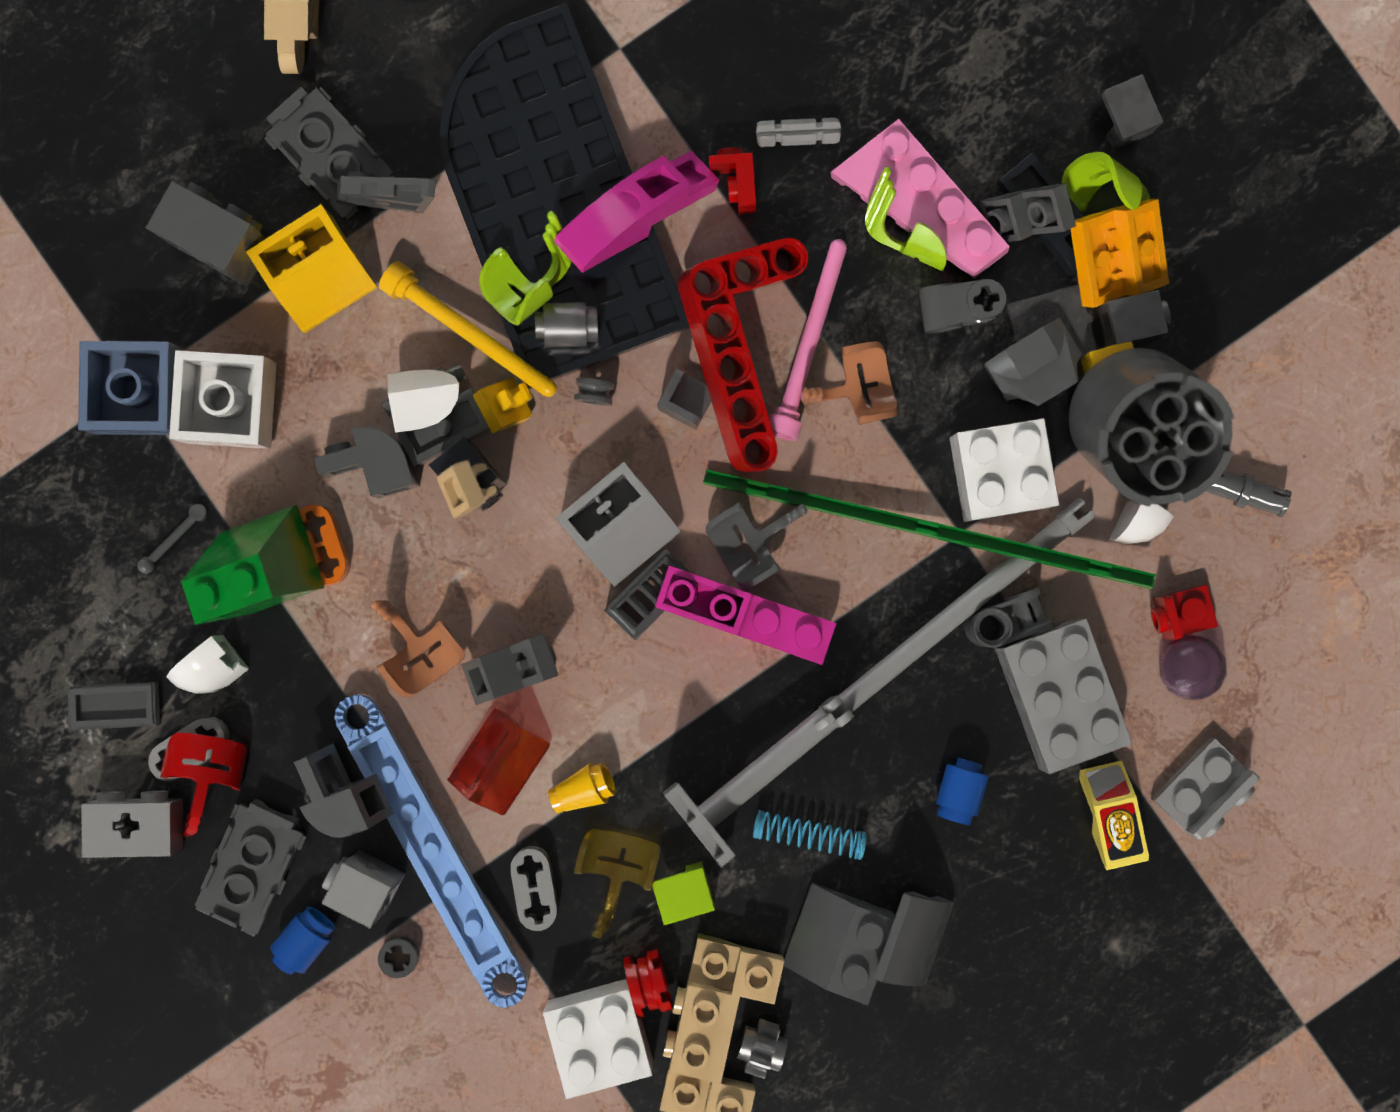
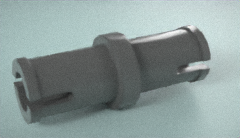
(1247, 491)

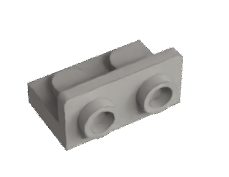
(1205, 790)

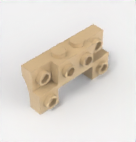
(707, 1013)

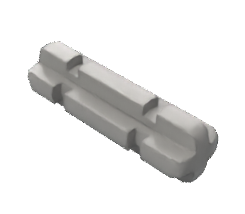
(798, 132)

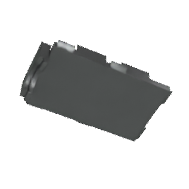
(322, 144)
(250, 866)

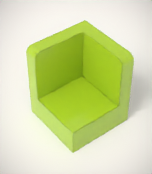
(684, 894)

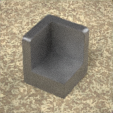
(1131, 111)
(685, 399)

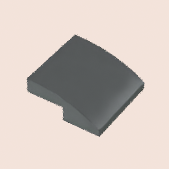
(914, 940)

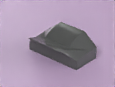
(1037, 365)

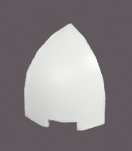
(420, 398)
(1140, 523)
(208, 667)

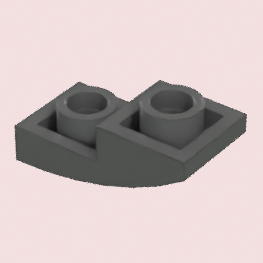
(1030, 212)

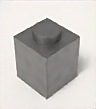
(1134, 318)

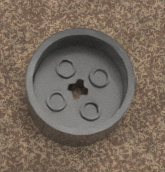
(1124, 405)

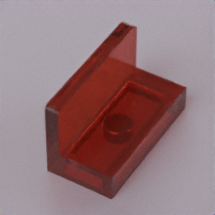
(498, 763)

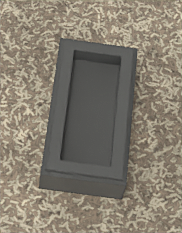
(113, 705)

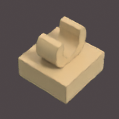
(462, 489)

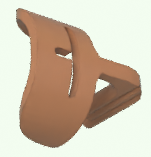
(875, 369)
(419, 676)

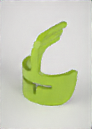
(1094, 170)
(921, 242)
(501, 274)

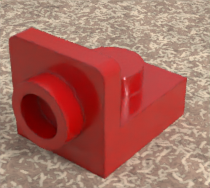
(742, 186)
(1183, 612)

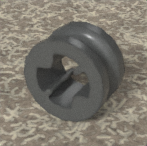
(594, 391)
(389, 967)

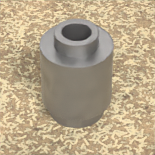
(567, 324)

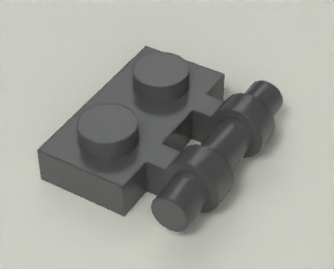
(432, 441)

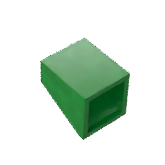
(253, 568)

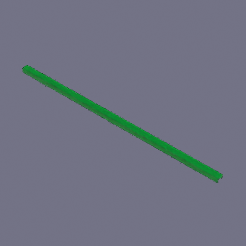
(930, 529)

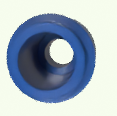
(961, 791)
(302, 941)

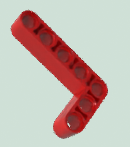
(733, 344)

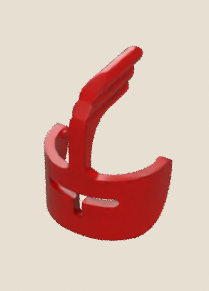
(194, 747)

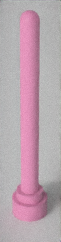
(786, 418)

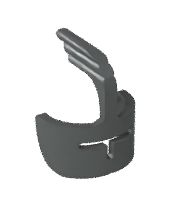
(726, 540)

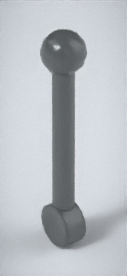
(196, 513)

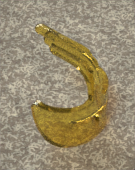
(609, 844)

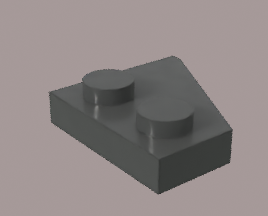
(386, 192)

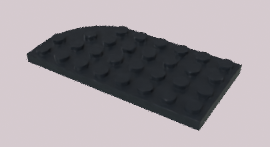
(533, 138)

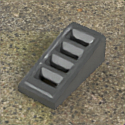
(621, 617)

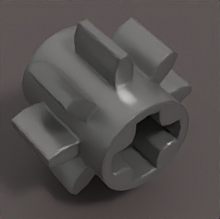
(762, 1048)

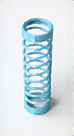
(859, 839)

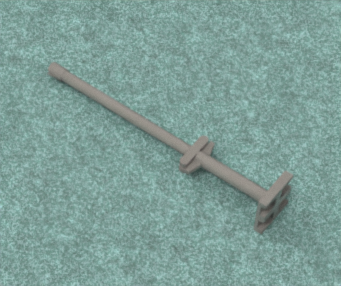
(838, 709)

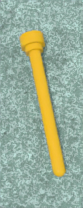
(399, 282)

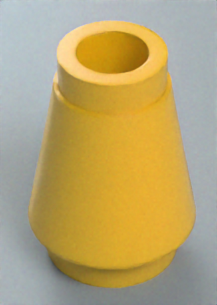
(583, 789)

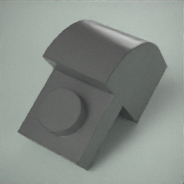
(380, 456)
(510, 669)
(336, 803)

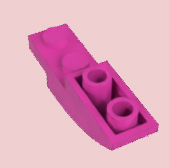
(633, 206)
(745, 615)

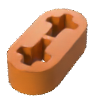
(331, 541)

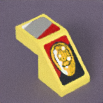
(1116, 815)

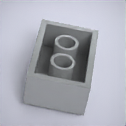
(1063, 696)

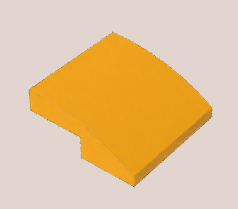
(1119, 253)

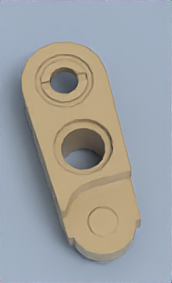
(291, 25)

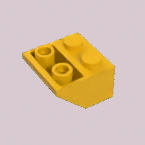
(312, 269)

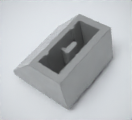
(618, 524)

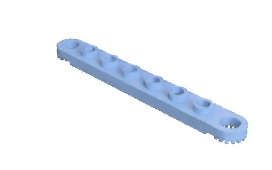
(433, 852)

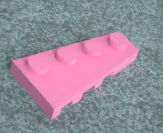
(923, 196)

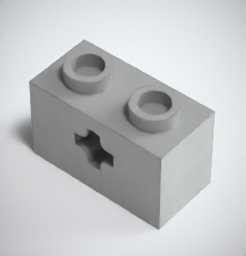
(107, 832)
(361, 887)

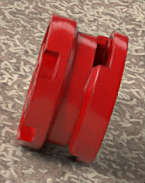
(648, 983)

